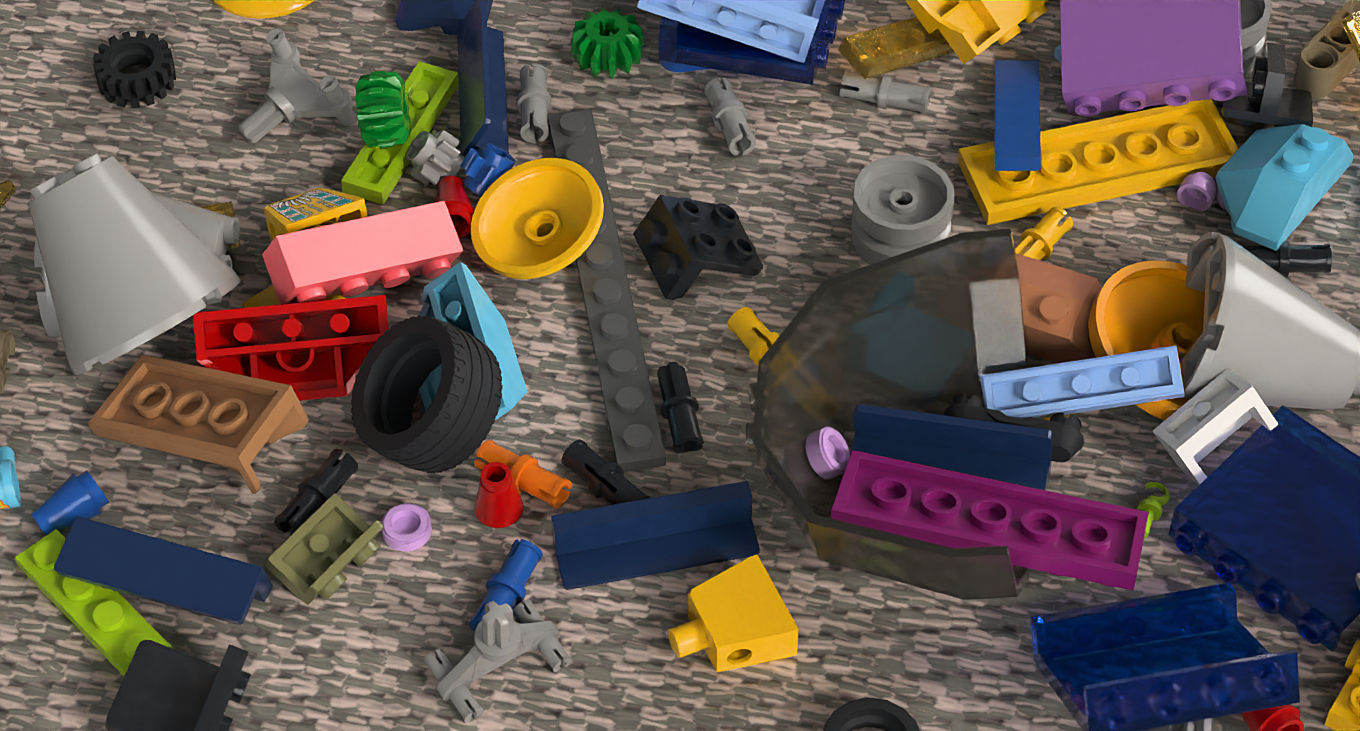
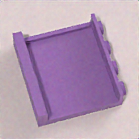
(1149, 53)

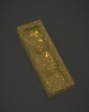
(893, 47)

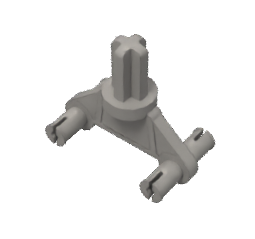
(295, 93)
(496, 643)

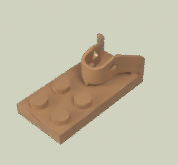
(199, 413)

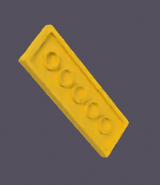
(1102, 160)

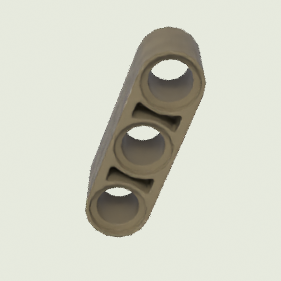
(1327, 56)

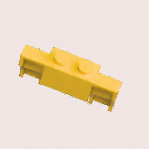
(976, 24)

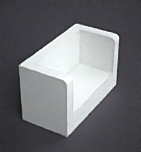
(1210, 420)

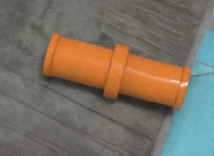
(526, 474)

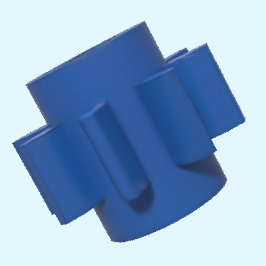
(485, 167)

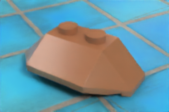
(1056, 310)

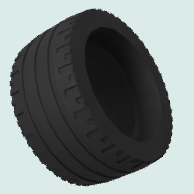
(462, 405)

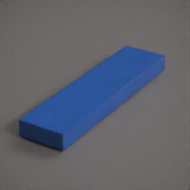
(1017, 115)

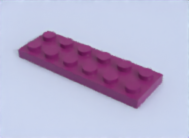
(970, 511)

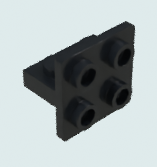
(1267, 98)

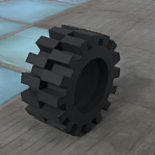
(139, 85)

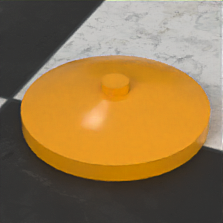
(1147, 310)

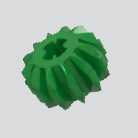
(607, 42)
(382, 109)

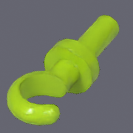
(1153, 504)

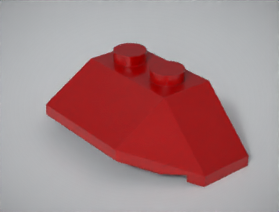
(294, 344)

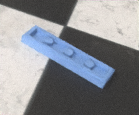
(1085, 384)

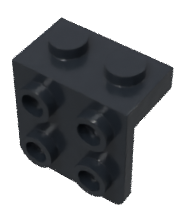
(692, 235)
(177, 691)

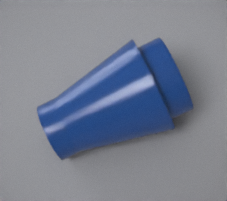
(74, 498)

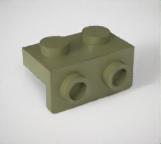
(322, 548)

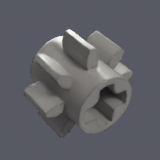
(434, 156)

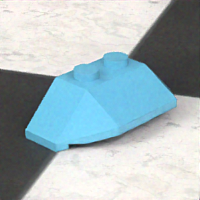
(1279, 180)
(463, 303)

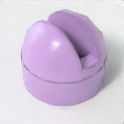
(1197, 191)

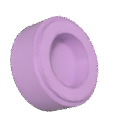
(827, 452)
(406, 527)

